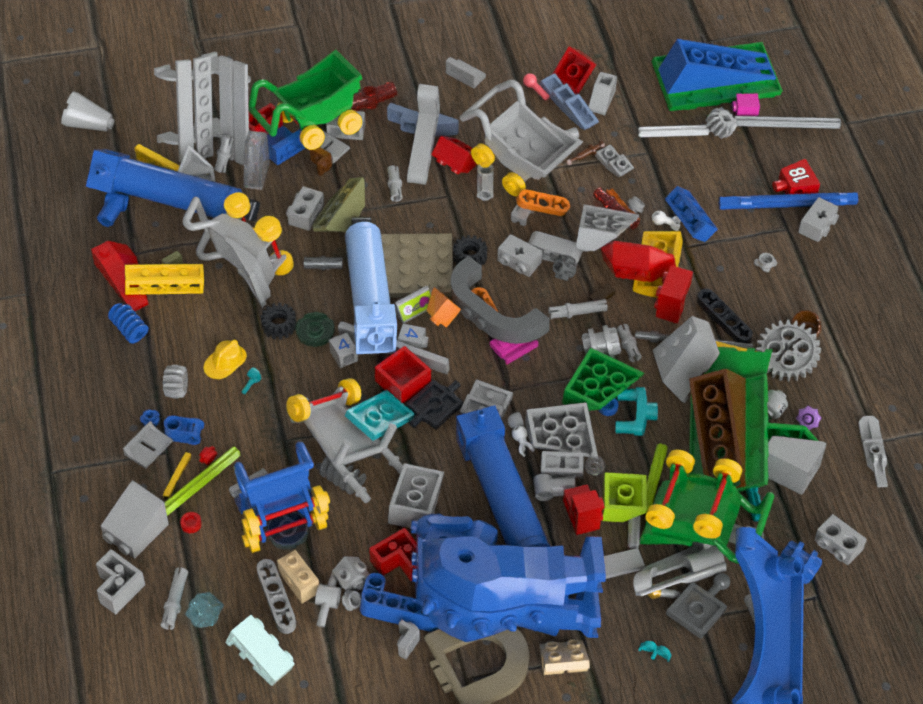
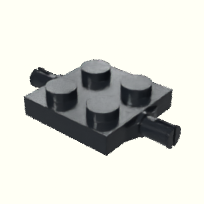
(434, 404)

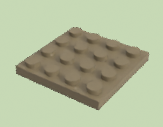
(417, 262)

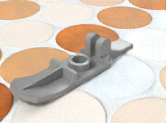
(872, 440)

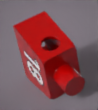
(797, 179)

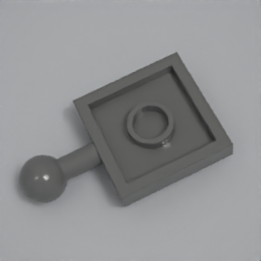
(699, 609)

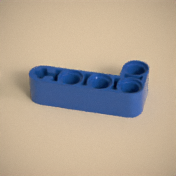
(391, 607)

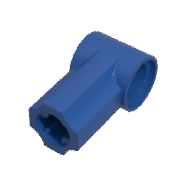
(113, 206)

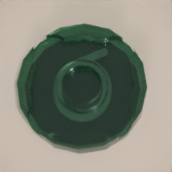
(315, 329)

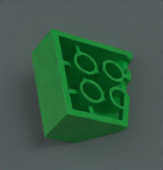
(743, 363)
(599, 380)

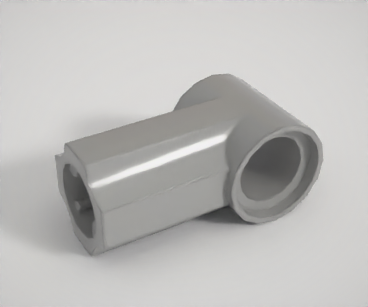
(485, 182)
(547, 487)

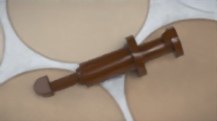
(590, 150)

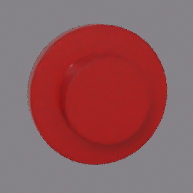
(207, 455)

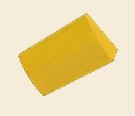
(667, 241)

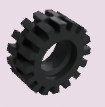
(470, 244)
(282, 329)

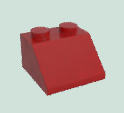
(454, 154)

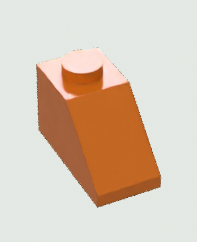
(441, 308)

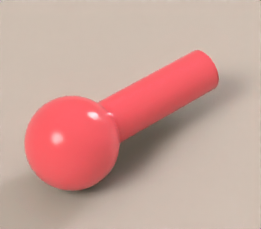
(531, 82)

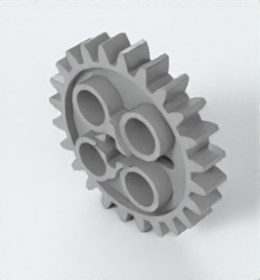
(801, 361)

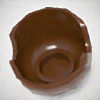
(810, 320)

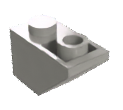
(603, 93)

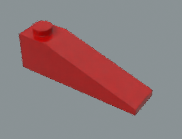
(111, 262)

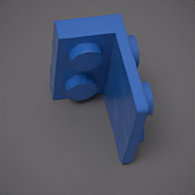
(284, 145)

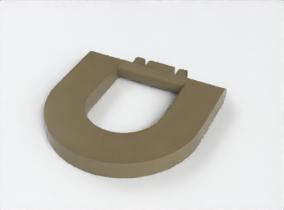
(489, 688)

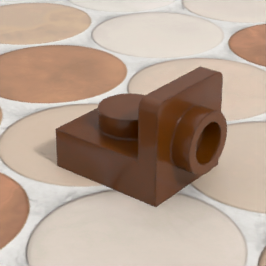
(322, 159)

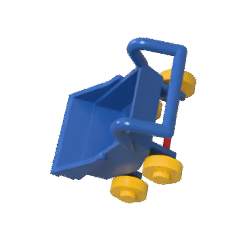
(279, 495)

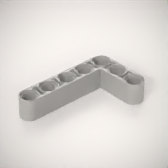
(425, 133)

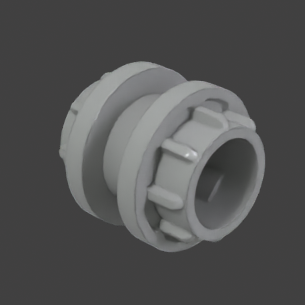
(604, 342)

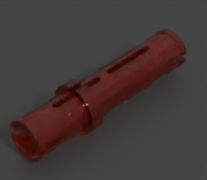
(610, 203)

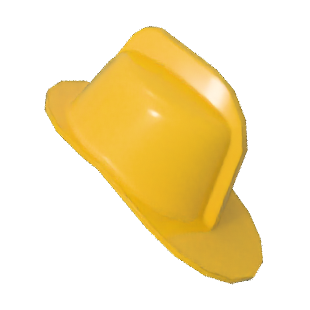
(224, 360)

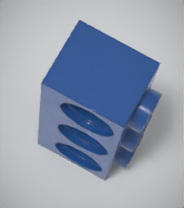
(691, 214)

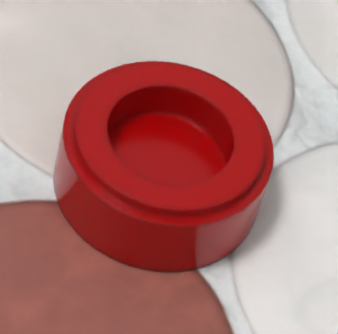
(190, 522)

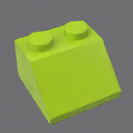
(623, 496)

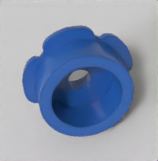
(150, 413)

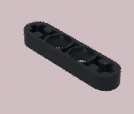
(721, 318)

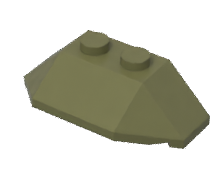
(341, 207)

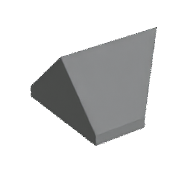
(196, 165)

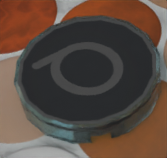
(291, 537)

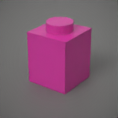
(746, 105)

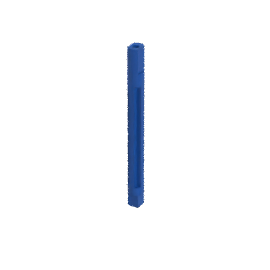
(788, 200)

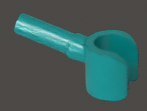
(254, 376)

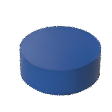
(610, 409)

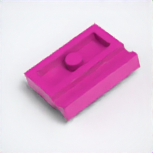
(512, 351)

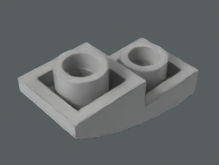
(613, 161)

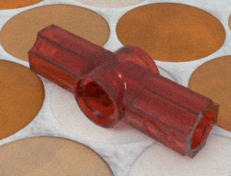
(373, 95)

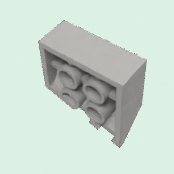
(601, 226)
(686, 355)
(561, 429)

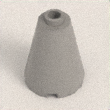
(86, 114)

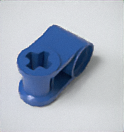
(184, 429)

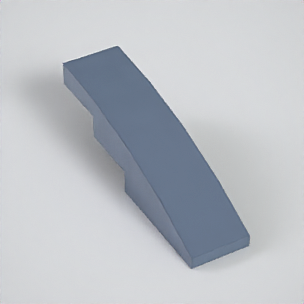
(568, 102)

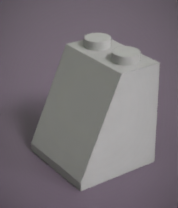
(794, 461)
(135, 520)

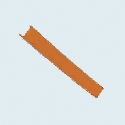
(611, 192)

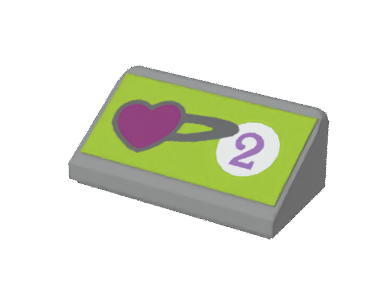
(413, 304)

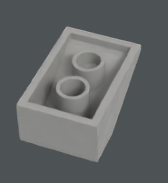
(414, 495)

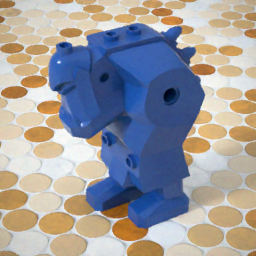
(489, 588)

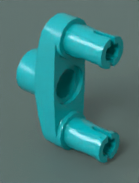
(645, 412)

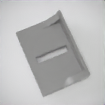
(337, 147)
(152, 437)

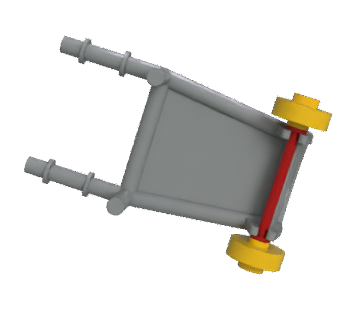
(338, 435)

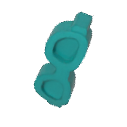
(652, 647)

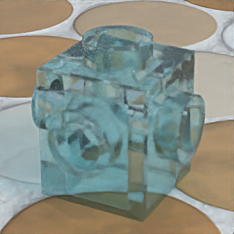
(204, 610)

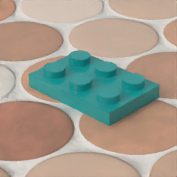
(378, 413)

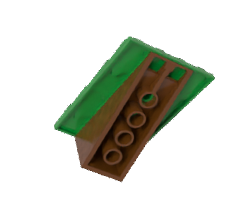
(730, 424)

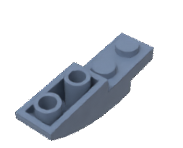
(408, 119)

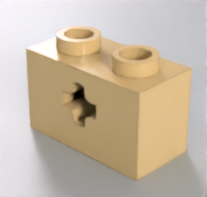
(298, 576)

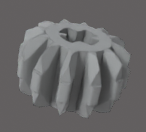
(721, 122)
(175, 381)

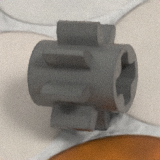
(564, 268)

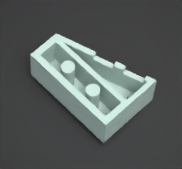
(261, 649)

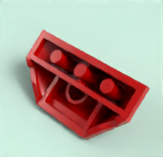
(636, 261)

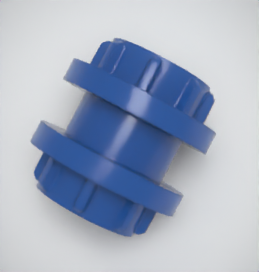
(811, 561)

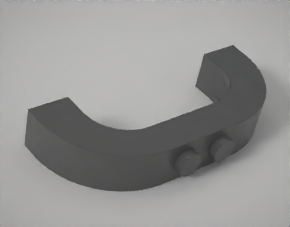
(500, 327)

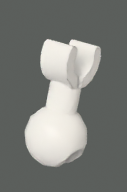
(660, 218)
(519, 434)

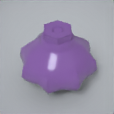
(808, 417)

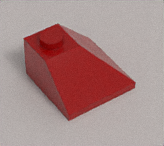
(574, 69)

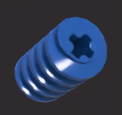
(128, 322)

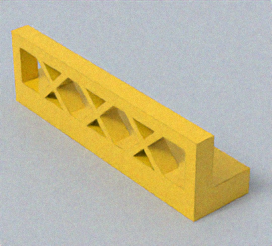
(164, 276)

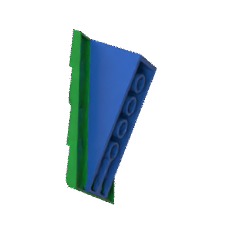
(713, 74)

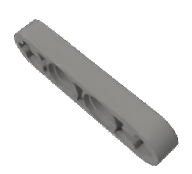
(274, 596)

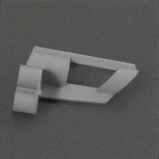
(701, 559)

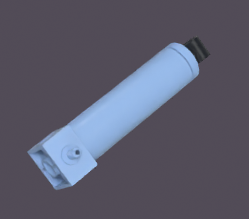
(373, 313)

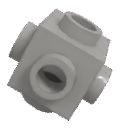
(351, 573)

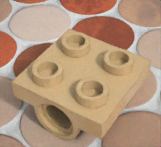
(564, 656)

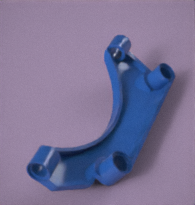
(778, 610)

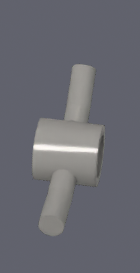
(327, 597)

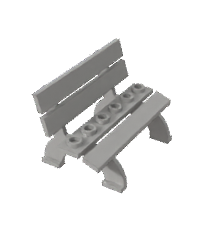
(233, 104)

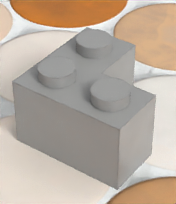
(120, 583)

